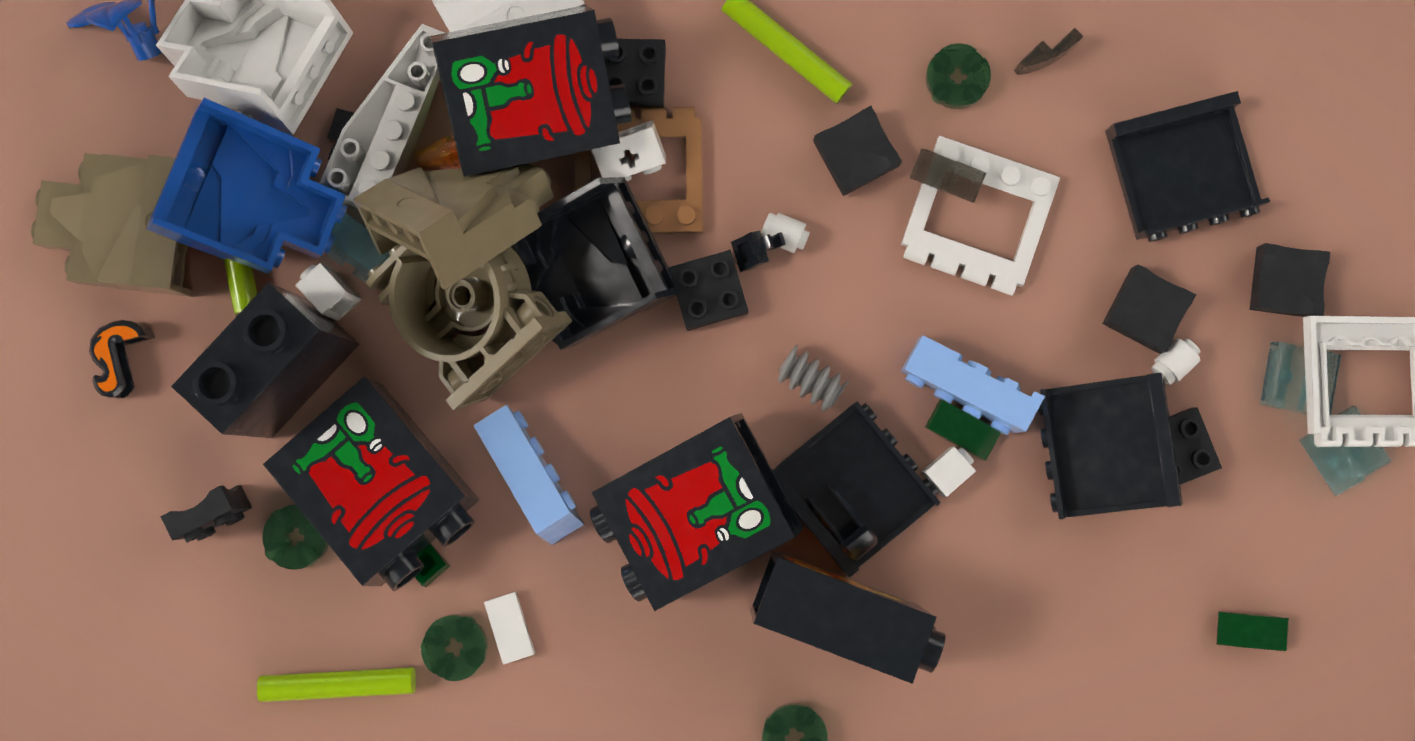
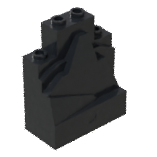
(596, 259)

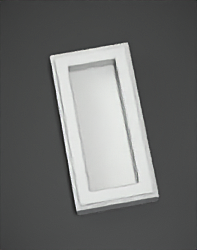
(509, 627)

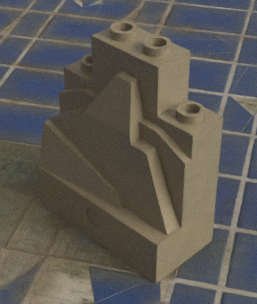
(455, 217)
(107, 224)

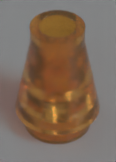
(438, 154)

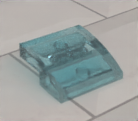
(1285, 378)
(1342, 465)

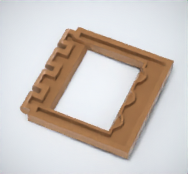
(665, 215)

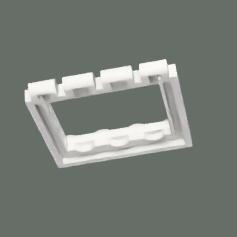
(978, 264)
(1354, 333)

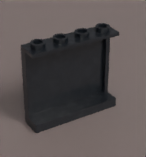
(1184, 167)
(1110, 446)
(866, 472)

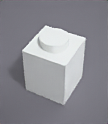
(949, 470)

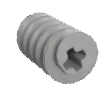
(811, 379)

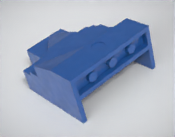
(245, 192)

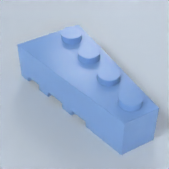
(970, 386)
(528, 475)

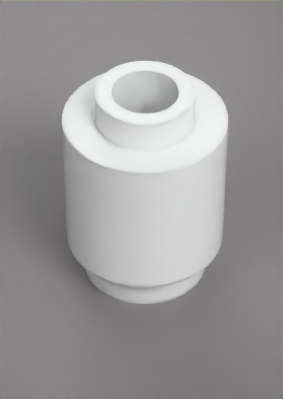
(792, 230)
(1177, 361)

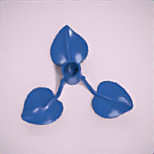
(109, 16)

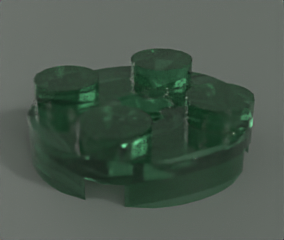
(945, 90)
(279, 546)
(445, 663)
(794, 716)

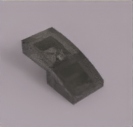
(1043, 55)
(947, 175)

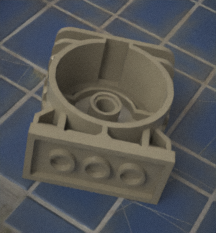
(501, 298)

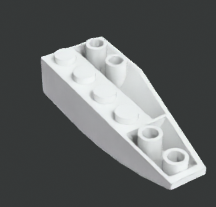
(387, 123)

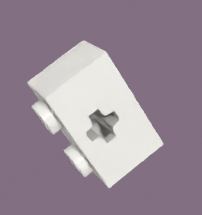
(640, 140)
(327, 291)

